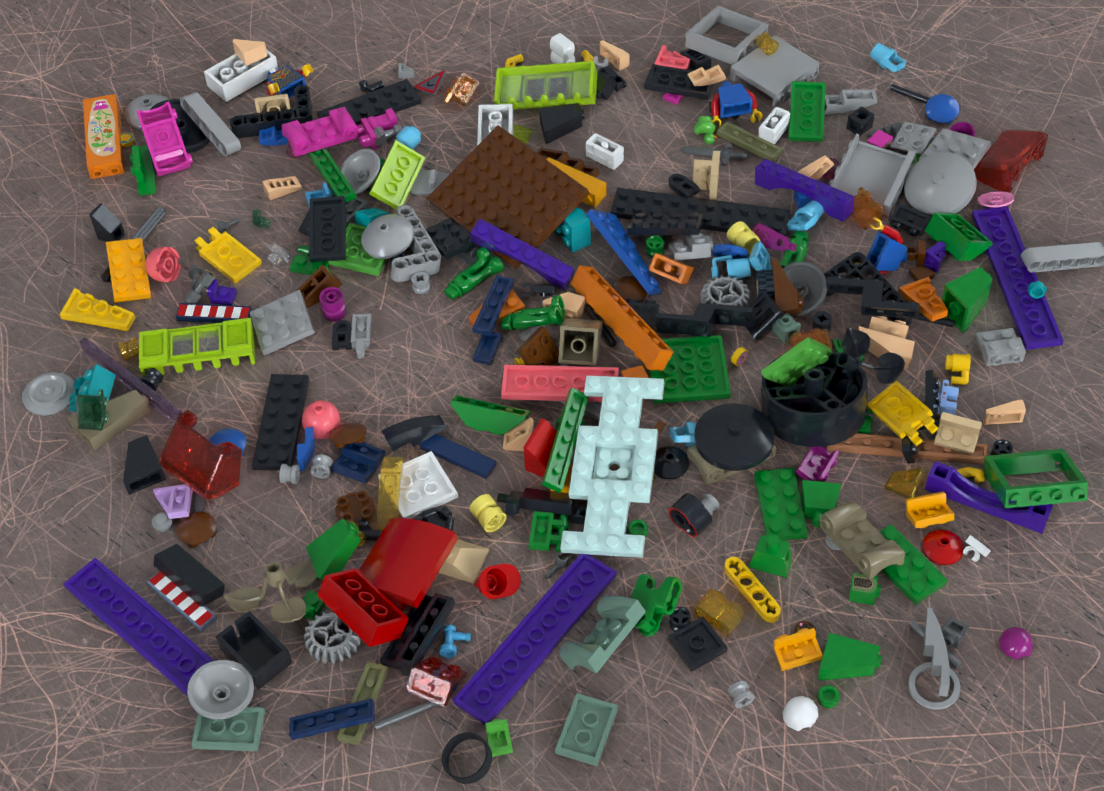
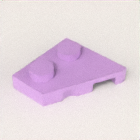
(175, 500)

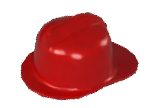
(498, 581)

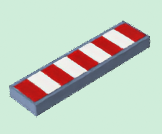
(198, 616)

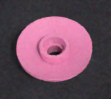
(995, 199)

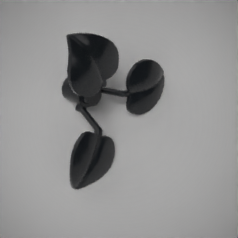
(856, 344)

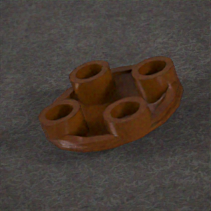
(630, 288)
(348, 434)
(355, 507)
(196, 528)

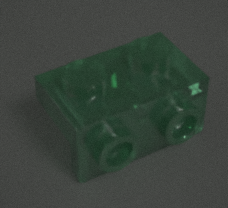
(91, 411)

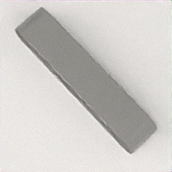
(210, 124)
(1063, 257)

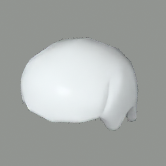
(800, 713)

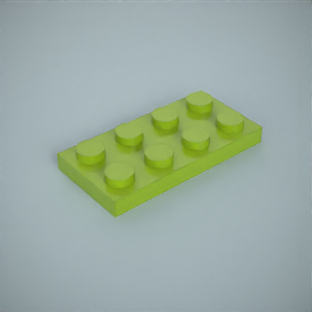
(397, 175)

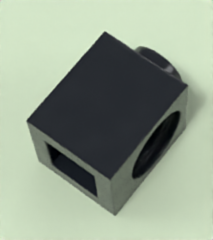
(860, 121)

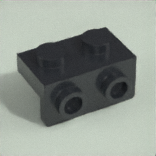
(909, 219)

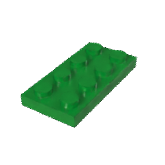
(807, 111)
(780, 503)
(915, 577)

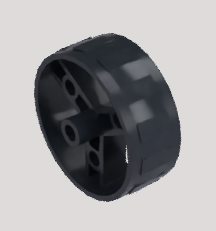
(809, 411)

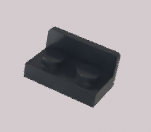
(646, 310)

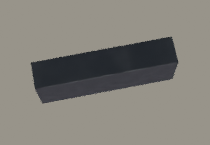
(189, 575)

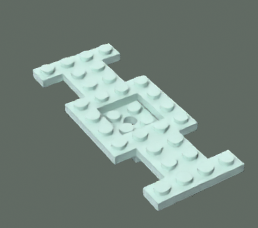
(619, 443)

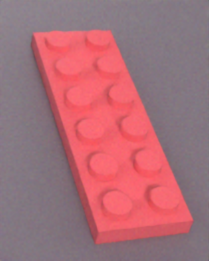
(548, 382)

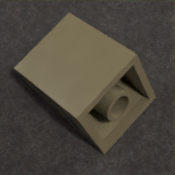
(580, 341)

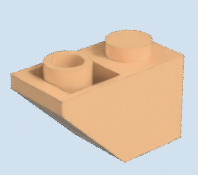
(573, 304)

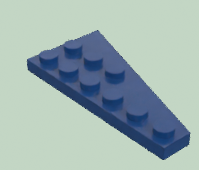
(617, 237)

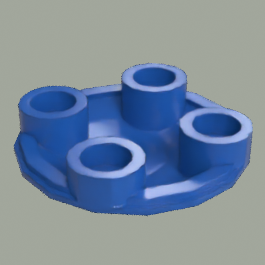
(942, 108)
(229, 435)

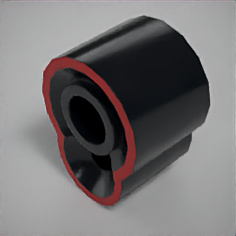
(690, 515)

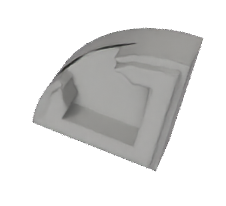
(405, 71)

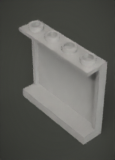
(775, 72)
(875, 171)

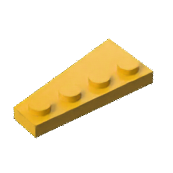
(88, 310)

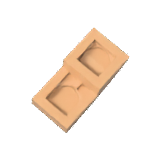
(711, 76)

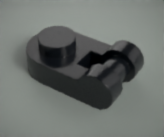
(678, 182)
(341, 330)

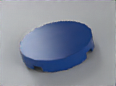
(725, 250)

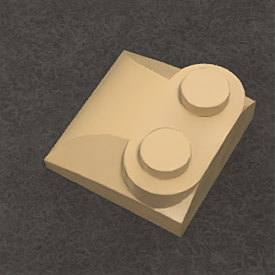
(272, 103)

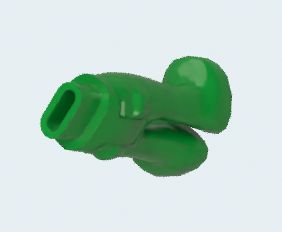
(801, 240)
(466, 280)
(536, 316)

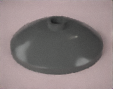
(812, 280)

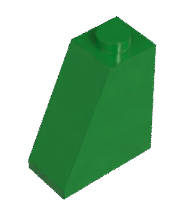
(333, 548)
(848, 658)

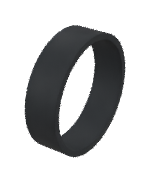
(452, 744)

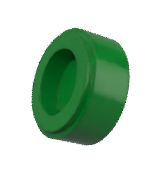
(638, 527)
(828, 696)

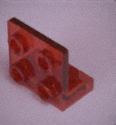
(434, 680)

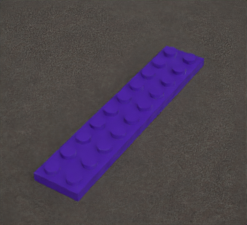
(1031, 315)
(137, 623)
(534, 638)

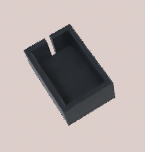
(254, 649)

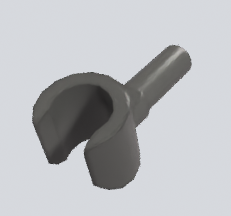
(222, 226)
(559, 564)

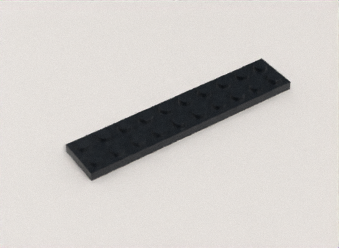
(716, 214)

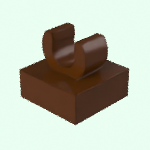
(917, 253)

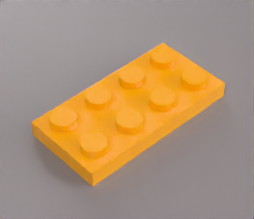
(128, 270)

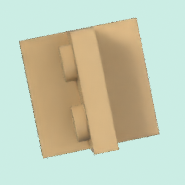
(707, 174)
(958, 433)

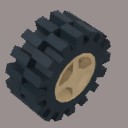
(764, 283)

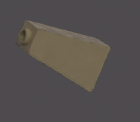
(122, 413)

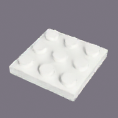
(423, 486)

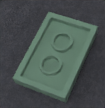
(586, 729)
(234, 733)

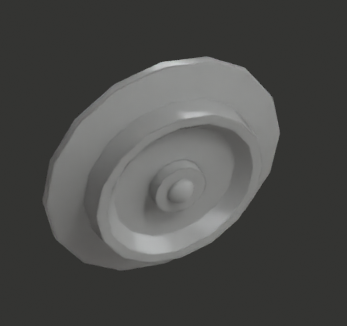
(48, 394)

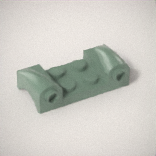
(618, 619)

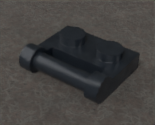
(762, 308)

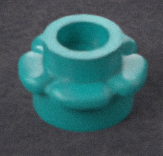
(1037, 289)

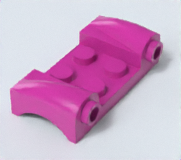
(320, 133)
(164, 139)

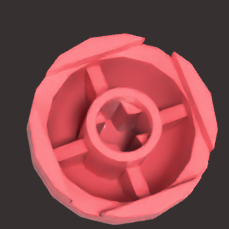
(163, 264)
(322, 417)

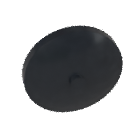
(191, 134)
(734, 437)

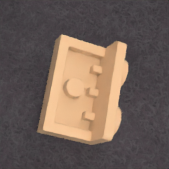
(895, 328)

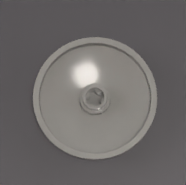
(940, 183)

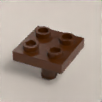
(539, 349)

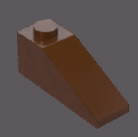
(316, 283)
(786, 294)

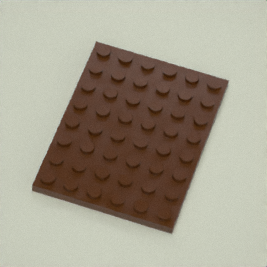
(508, 189)

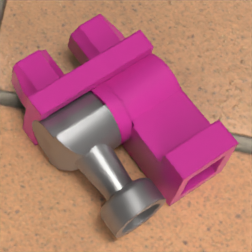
(376, 130)

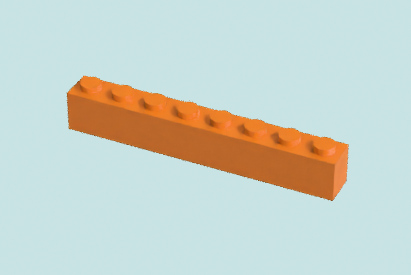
(621, 318)

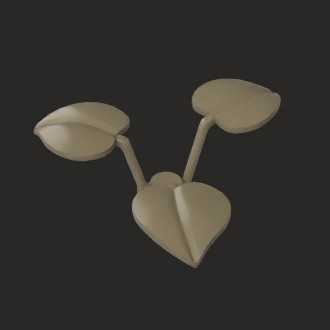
(289, 610)

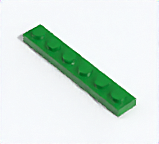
(332, 174)
(565, 440)

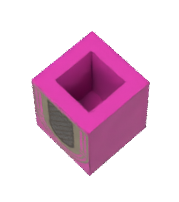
(881, 140)

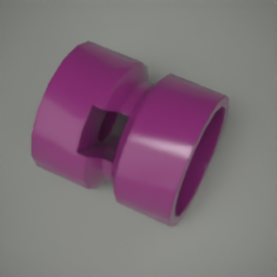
(332, 304)

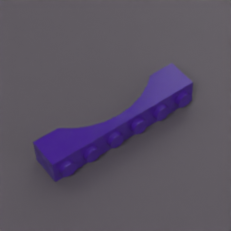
(834, 201)
(502, 242)
(959, 489)

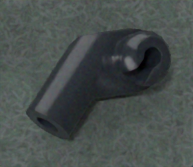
(365, 87)
(369, 533)

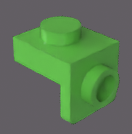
(499, 737)

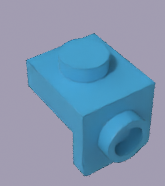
(325, 192)

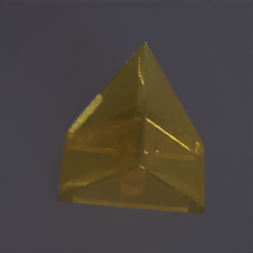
(906, 482)

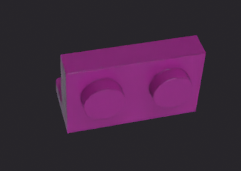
(817, 464)

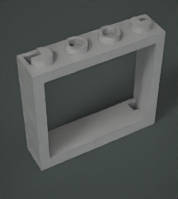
(721, 51)

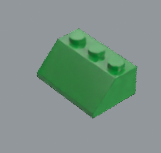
(959, 236)

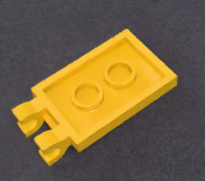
(227, 255)
(902, 412)

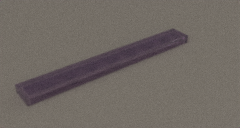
(130, 380)

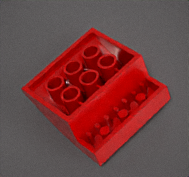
(407, 559)

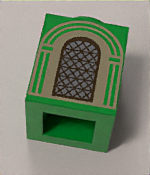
(864, 590)

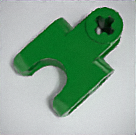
(655, 601)

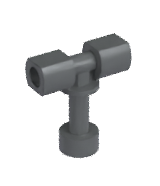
(199, 280)

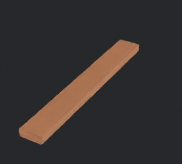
(893, 447)

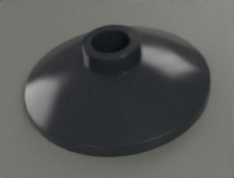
(671, 468)

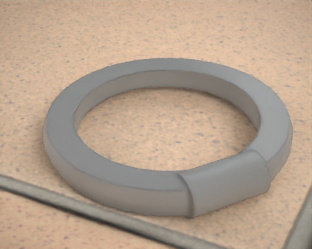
(933, 705)

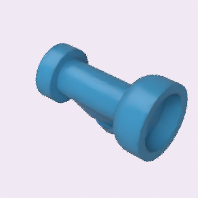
(449, 650)

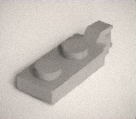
(361, 333)

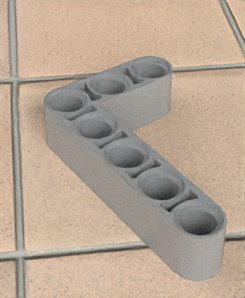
(425, 256)

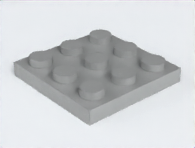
(964, 145)
(282, 322)

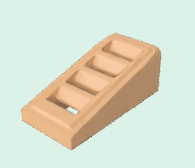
(617, 57)
(817, 169)
(276, 187)
(1006, 413)

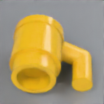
(961, 364)

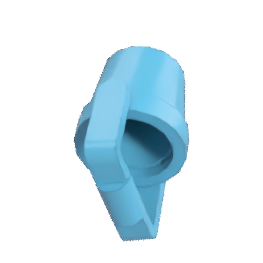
(885, 56)
(806, 217)
(736, 267)
(688, 431)

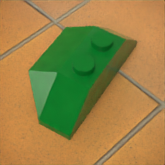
(487, 415)

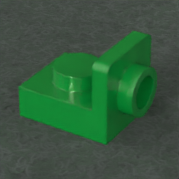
(313, 605)

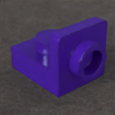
(934, 256)
(220, 294)

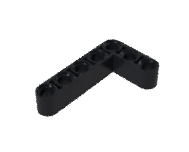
(251, 124)
(860, 271)

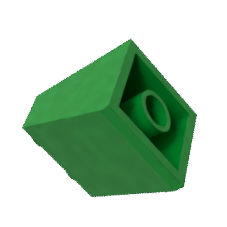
(966, 297)

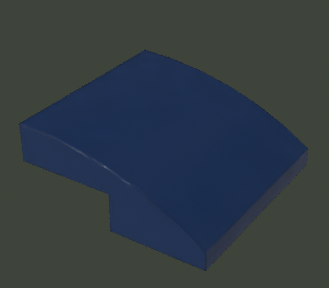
(358, 461)

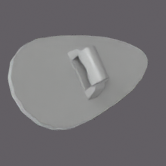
(427, 182)

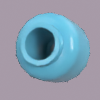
(409, 137)

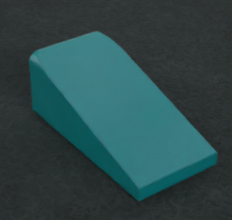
(366, 216)

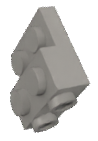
(696, 247)
(1000, 347)

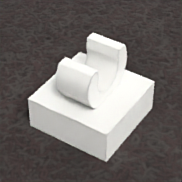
(977, 547)

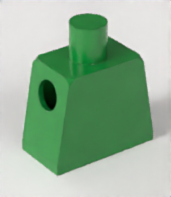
(818, 498)
(772, 556)

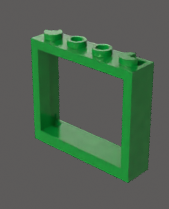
(1032, 462)

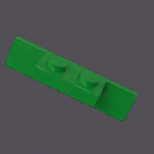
(143, 169)

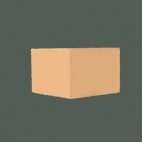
(249, 51)
(517, 437)

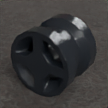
(822, 320)
(152, 378)
(1001, 446)
(682, 615)

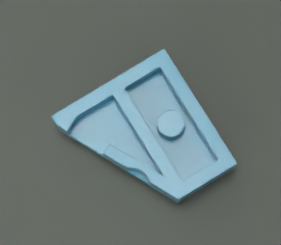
(759, 257)

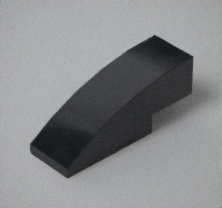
(413, 430)

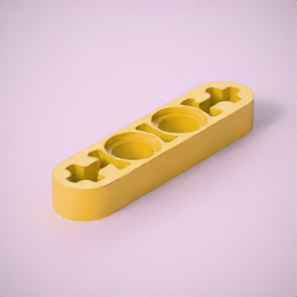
(749, 590)

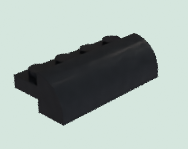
(419, 633)

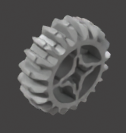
(725, 292)
(336, 641)

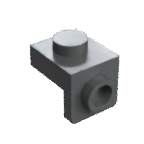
(954, 632)

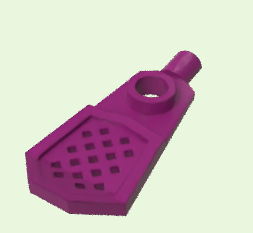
(773, 239)

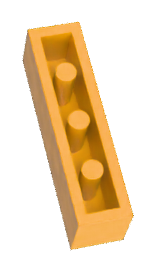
(595, 186)

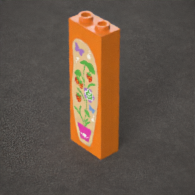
(103, 136)

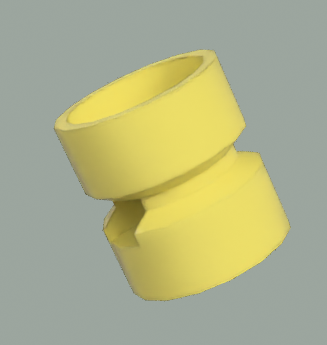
(742, 236)
(488, 513)

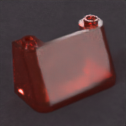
(1009, 157)
(198, 462)

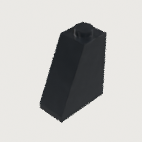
(560, 120)
(141, 466)

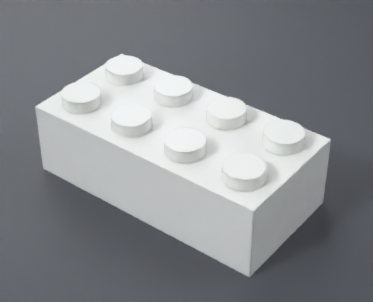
(233, 77)
(493, 115)

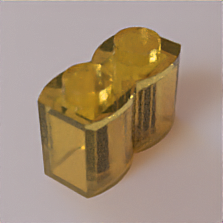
(719, 611)

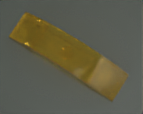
(389, 490)

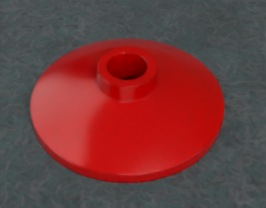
(941, 553)

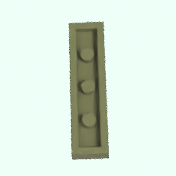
(749, 142)
(368, 687)

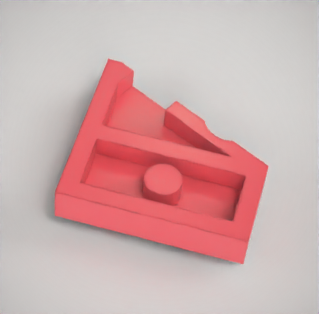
(671, 59)

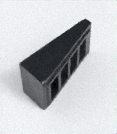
(697, 59)

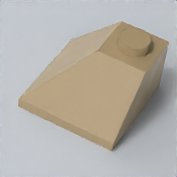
(464, 561)

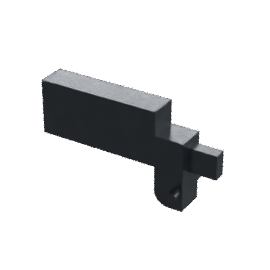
(537, 500)

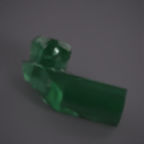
(258, 220)

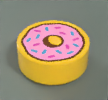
(739, 356)

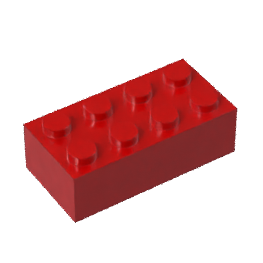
(362, 607)

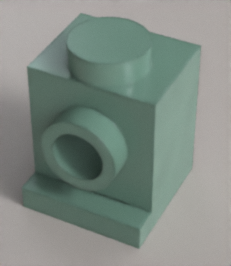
(786, 327)

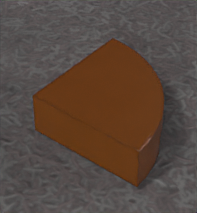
(919, 273)

